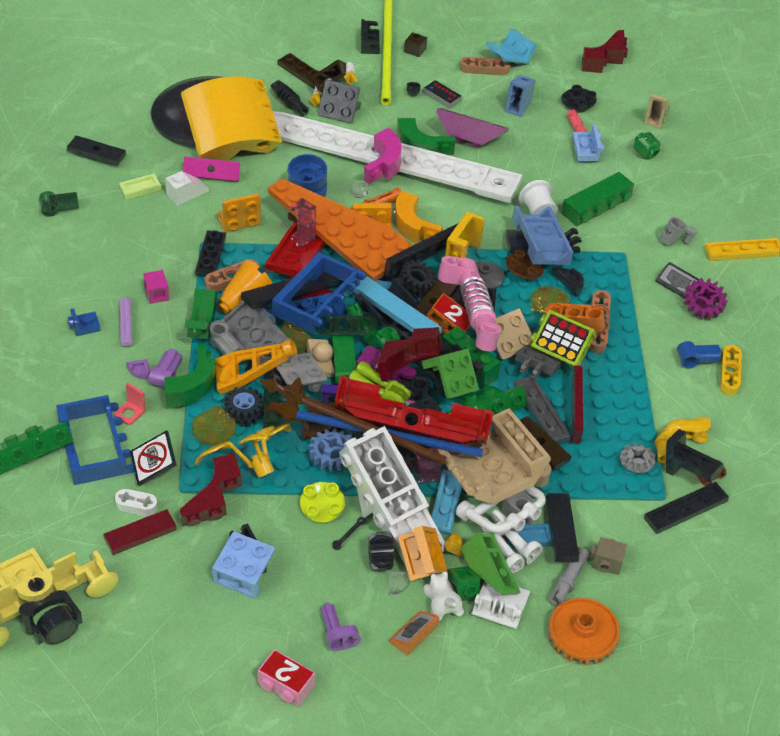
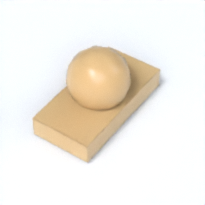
(322, 353)

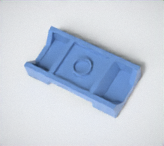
(544, 237)

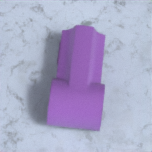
(166, 368)

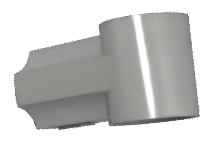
(222, 338)

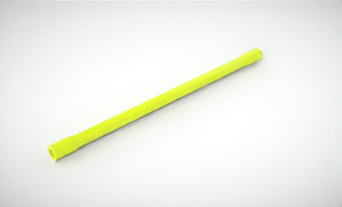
(387, 49)

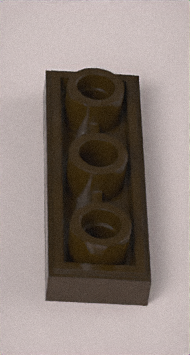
(298, 69)
(434, 294)
(557, 454)

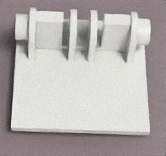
(498, 607)

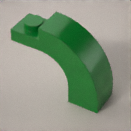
(411, 135)
(202, 313)
(192, 386)

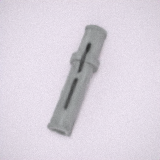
(565, 583)

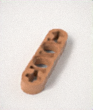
(603, 335)

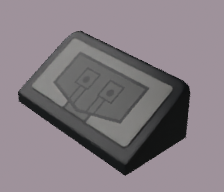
(675, 279)

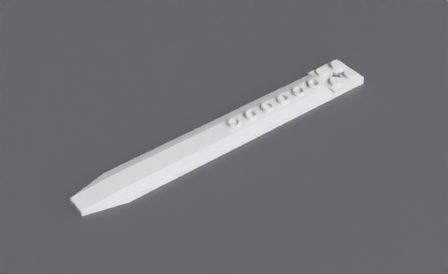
(414, 160)

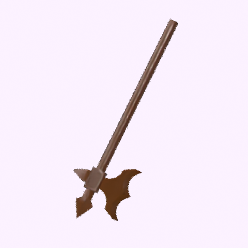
(295, 396)

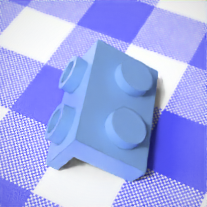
(588, 145)

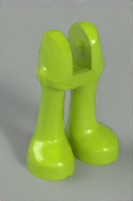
(393, 389)

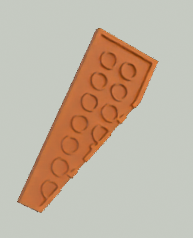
(351, 234)

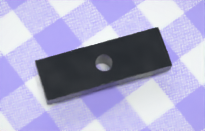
(96, 150)
(210, 253)

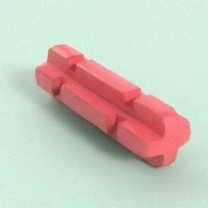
(575, 121)

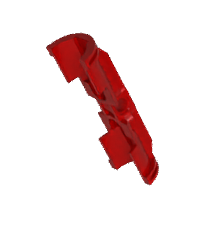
(462, 426)

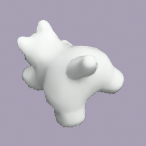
(442, 596)

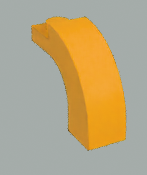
(408, 223)

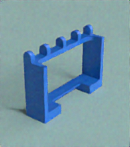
(318, 264)
(103, 469)

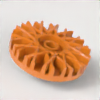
(583, 630)

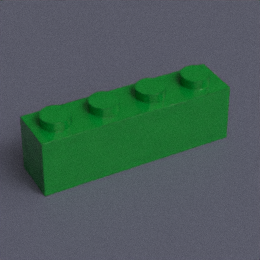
(597, 199)

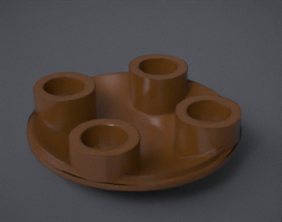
(522, 266)

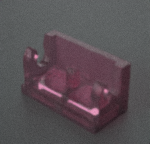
(306, 222)

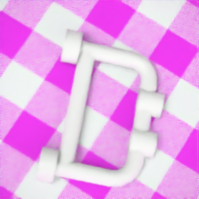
(516, 521)

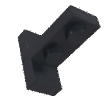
(682, 456)

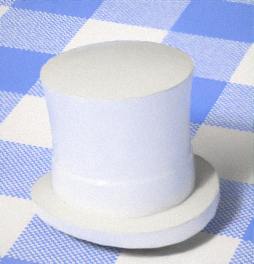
(537, 197)

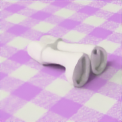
(527, 551)

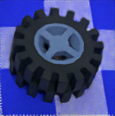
(244, 405)

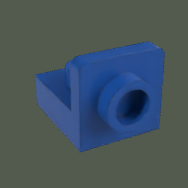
(83, 323)

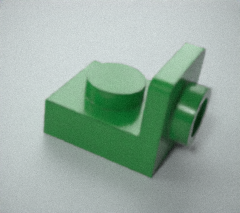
(466, 582)

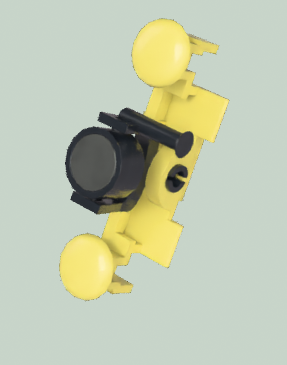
(28, 579)

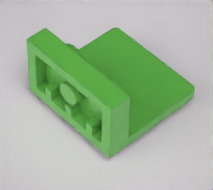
(455, 371)

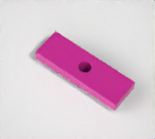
(200, 168)

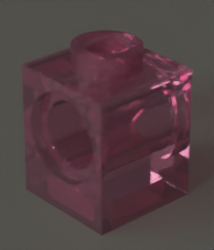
(427, 469)

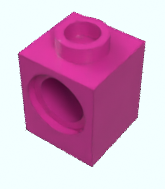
(156, 286)

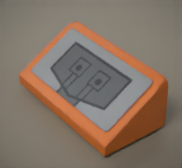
(415, 631)

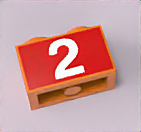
(448, 314)

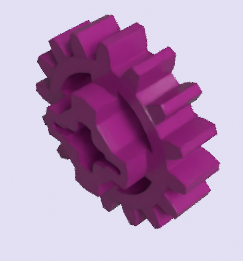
(705, 298)

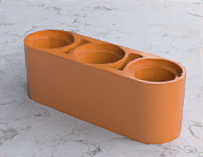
(585, 314)

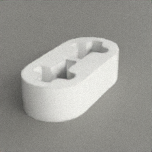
(136, 502)

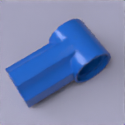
(693, 355)

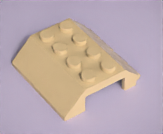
(508, 463)

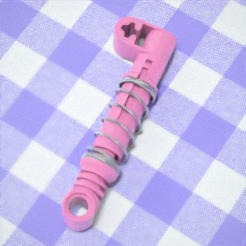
(477, 298)

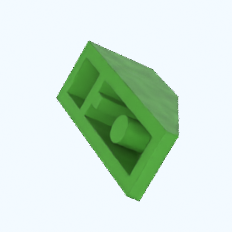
(488, 561)

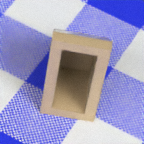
(657, 111)

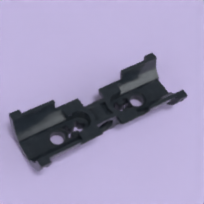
(401, 292)

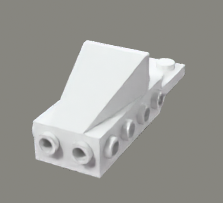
(386, 485)

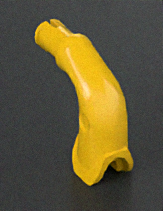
(694, 428)

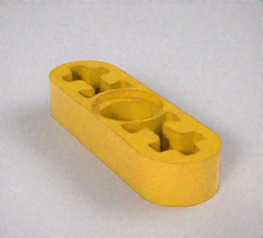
(725, 375)

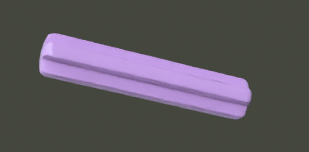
(125, 322)

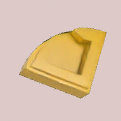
(453, 544)

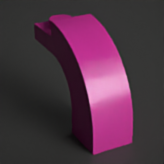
(390, 147)

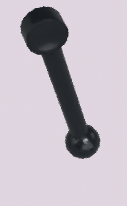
(337, 544)

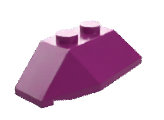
(469, 128)

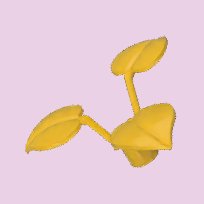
(260, 461)

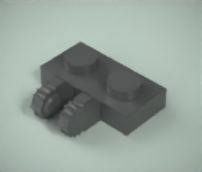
(539, 361)

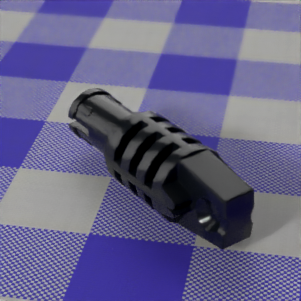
(289, 97)

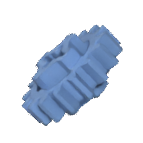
(329, 446)

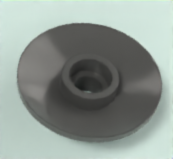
(490, 273)

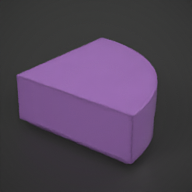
(139, 369)

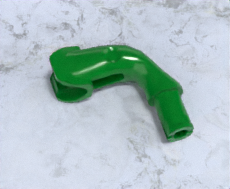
(377, 337)

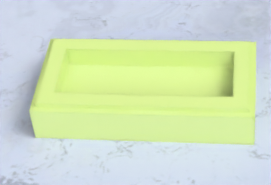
(139, 186)

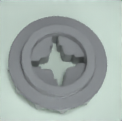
(637, 465)

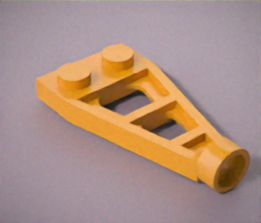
(228, 365)

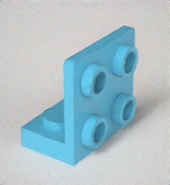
(515, 48)

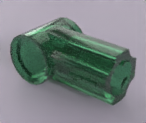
(52, 203)
(272, 418)

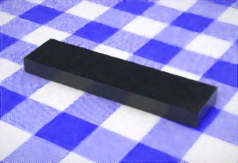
(686, 507)
(562, 527)

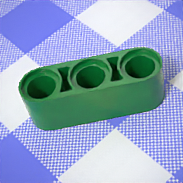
(343, 356)

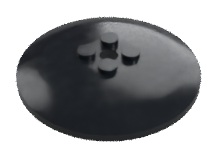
(170, 114)

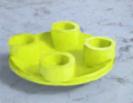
(322, 502)

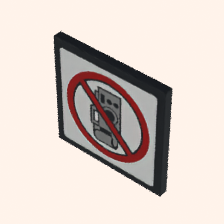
(153, 458)

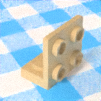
(513, 334)

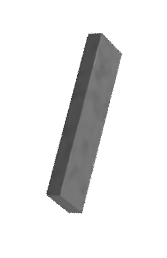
(542, 410)

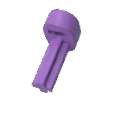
(338, 636)

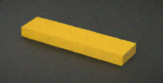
(742, 249)

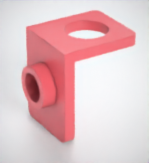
(134, 402)

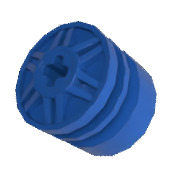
(309, 172)

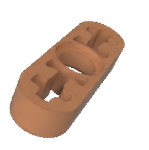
(474, 66)
(218, 279)

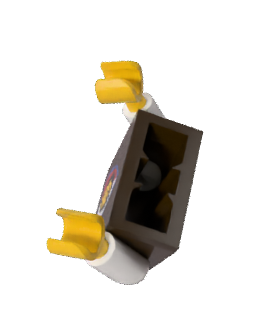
(336, 71)

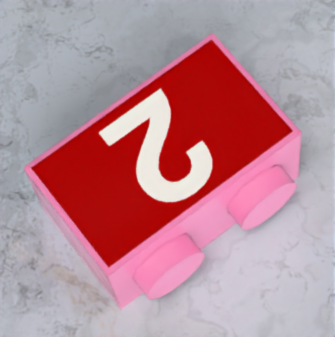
(286, 678)

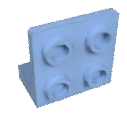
(242, 564)

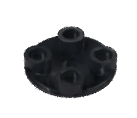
(579, 98)

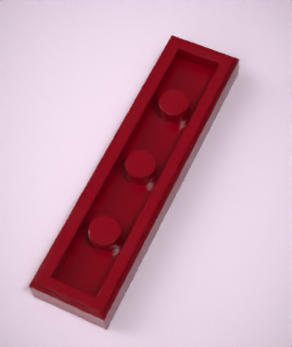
(577, 404)

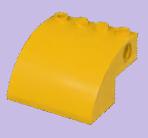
(231, 117)

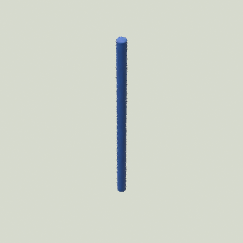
(421, 440)

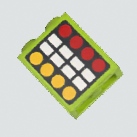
(563, 338)

